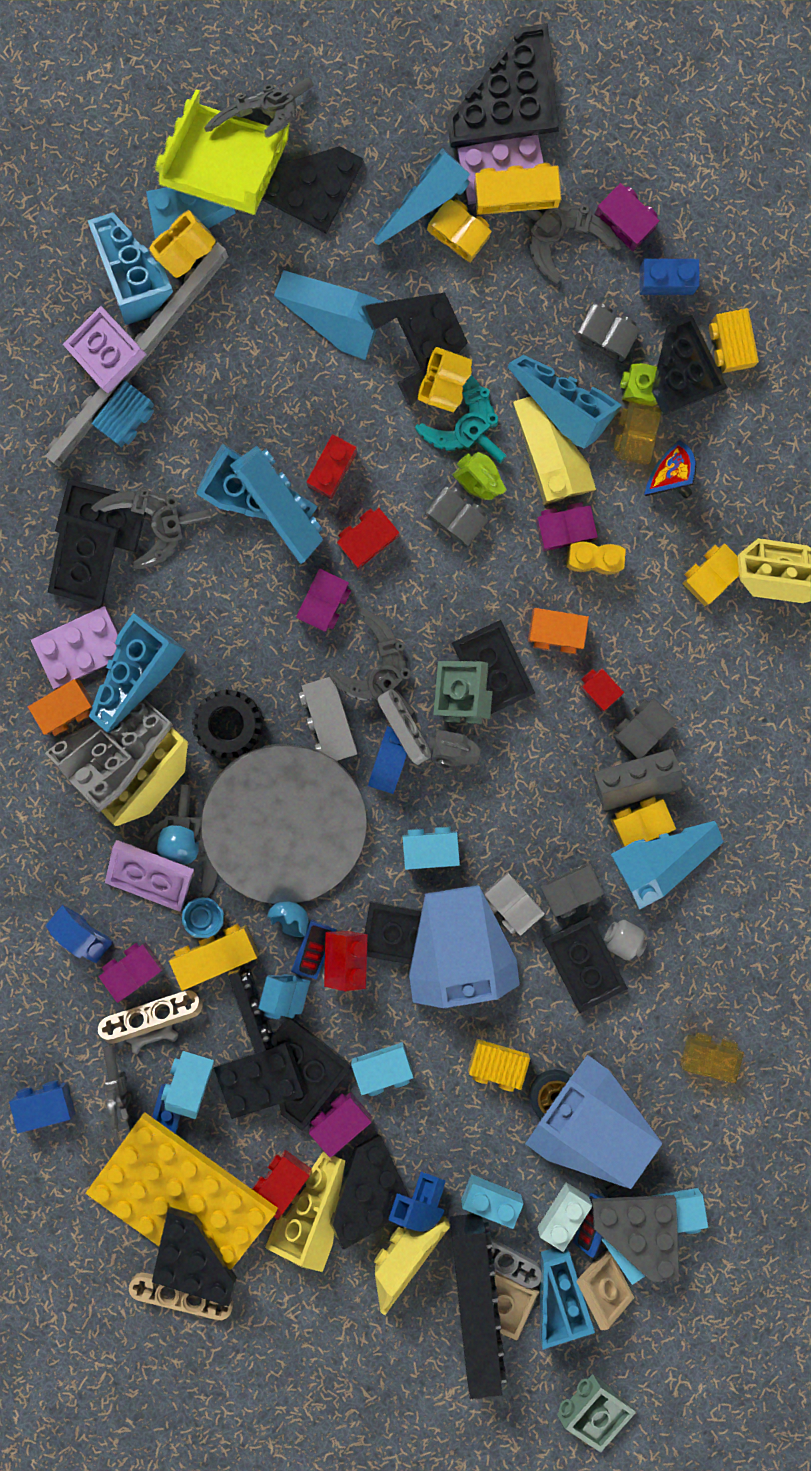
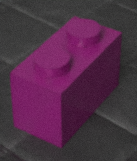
(627, 216)
(339, 1124)

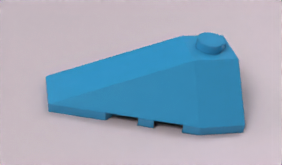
(437, 185)
(134, 275)
(330, 311)
(573, 410)
(227, 492)
(138, 665)
(660, 864)

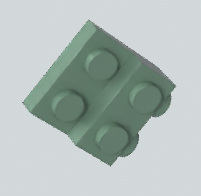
(462, 691)
(595, 1413)

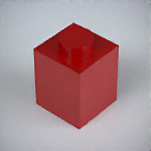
(600, 688)

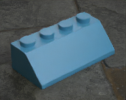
(277, 502)

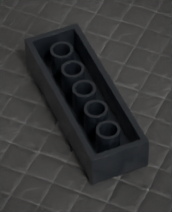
(478, 1306)

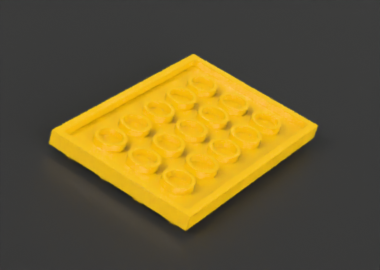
(162, 1171)

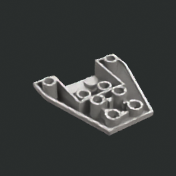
(105, 762)

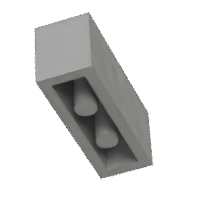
(328, 719)

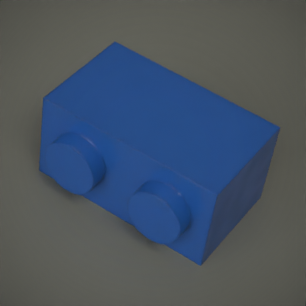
(669, 277)
(42, 1106)

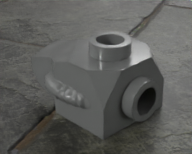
(452, 750)

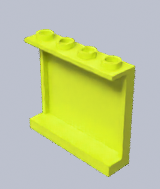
(221, 165)

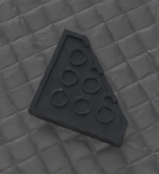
(513, 95)

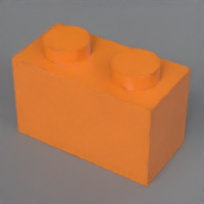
(557, 629)
(62, 707)

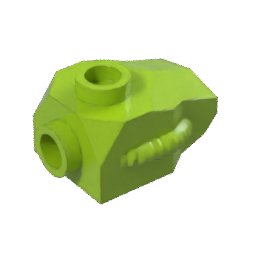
(638, 384)
(479, 476)

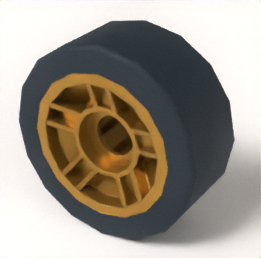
(543, 1087)

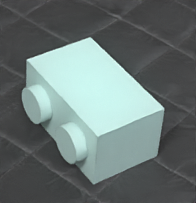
(564, 1217)

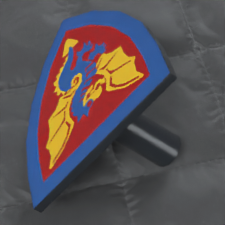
(673, 471)

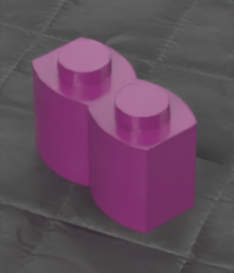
(566, 527)
(323, 601)
(131, 972)

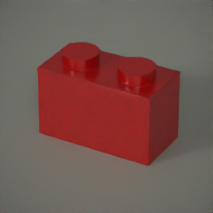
(331, 466)
(368, 537)
(345, 960)
(283, 1181)

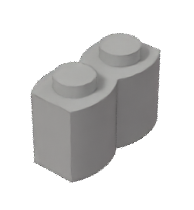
(513, 904)

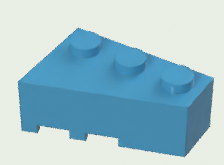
(169, 204)
(561, 1301)

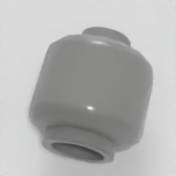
(625, 939)

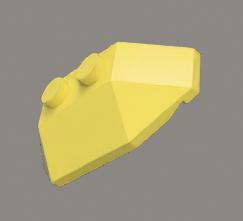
(776, 570)
(151, 782)
(403, 1259)

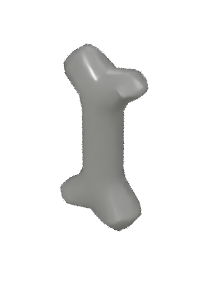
(156, 1035)

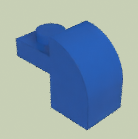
(388, 763)
(77, 936)
(421, 1210)

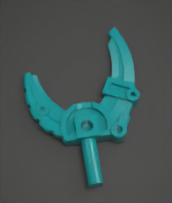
(470, 427)

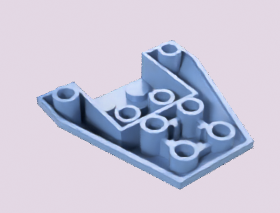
(460, 951)
(596, 1128)

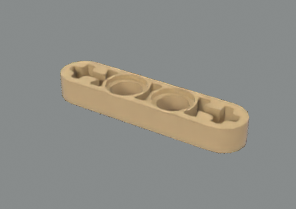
(151, 1021)
(178, 1303)

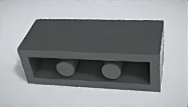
(638, 780)

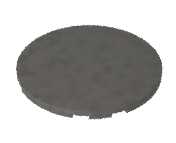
(283, 823)

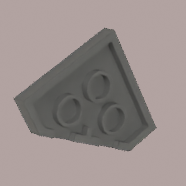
(642, 1232)

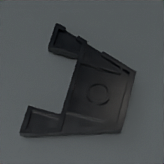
(427, 324)

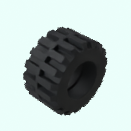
(204, 723)

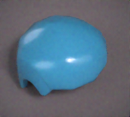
(177, 845)
(291, 916)
(197, 921)

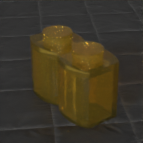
(638, 433)
(712, 1058)

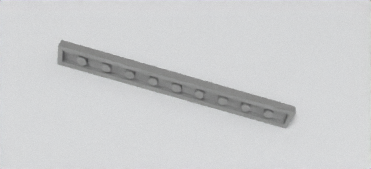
(160, 323)

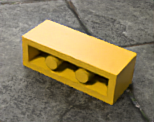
(517, 189)
(213, 956)

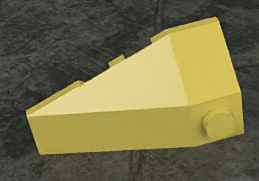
(554, 458)
(306, 1231)

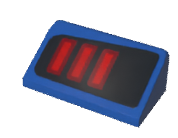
(312, 950)
(586, 1236)

